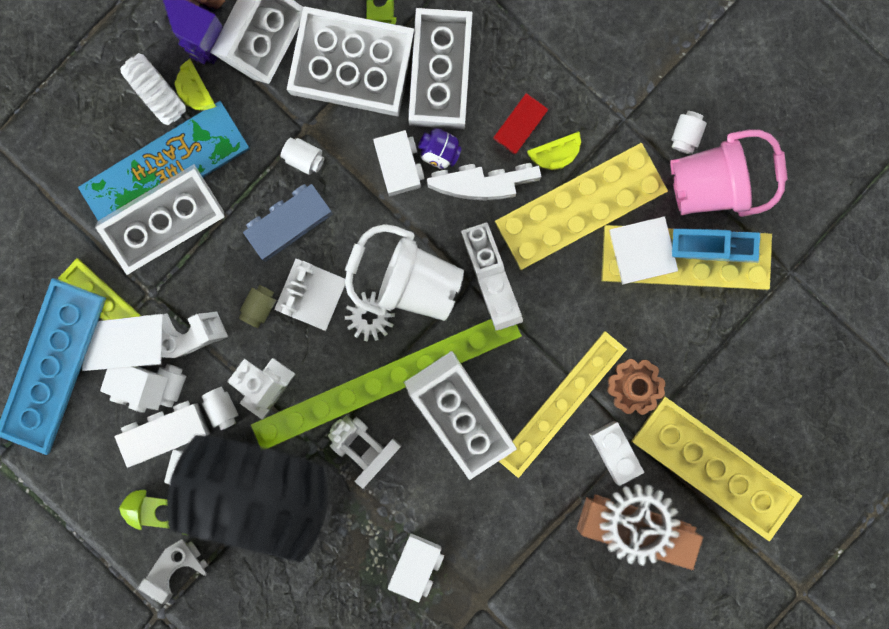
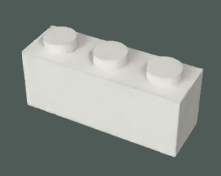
(161, 433)

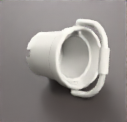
(412, 280)

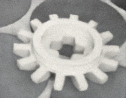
(362, 325)

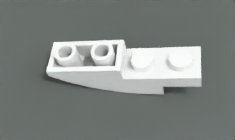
(471, 184)
(491, 276)

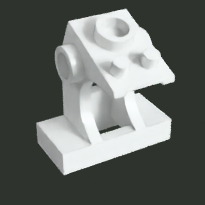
(203, 331)
(261, 387)
(343, 434)
(157, 581)

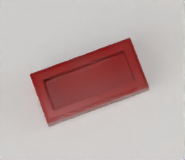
(520, 124)

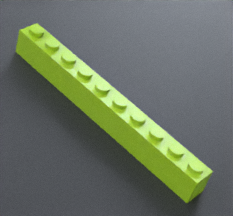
(377, 383)

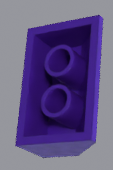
(194, 28)

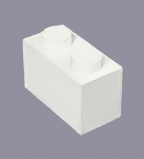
(397, 162)
(136, 386)
(616, 453)
(415, 568)

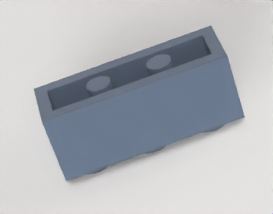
(287, 222)

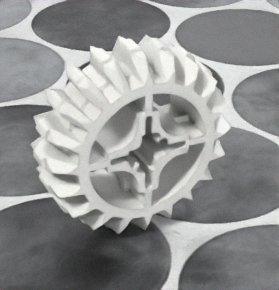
(153, 89)
(642, 511)

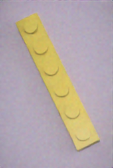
(563, 403)

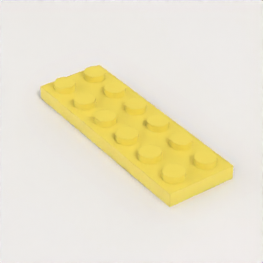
(581, 206)
(701, 272)
(716, 468)

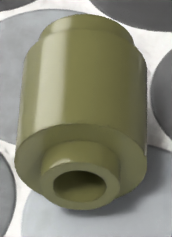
(257, 306)

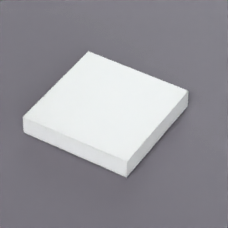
(643, 250)

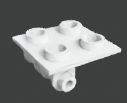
(310, 294)

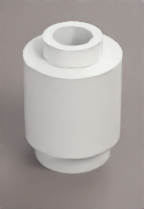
(688, 132)
(302, 155)
(174, 384)
(219, 408)

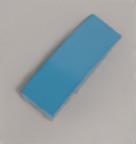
(716, 245)

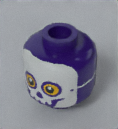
(439, 148)

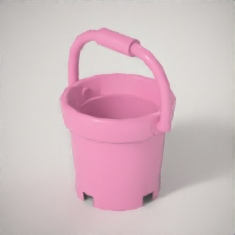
(721, 177)

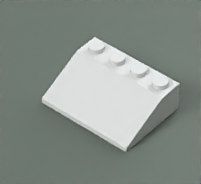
(350, 61)

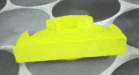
(192, 89)
(556, 153)

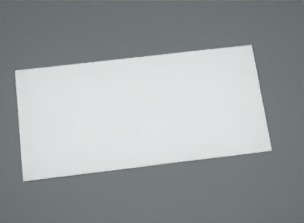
(125, 343)

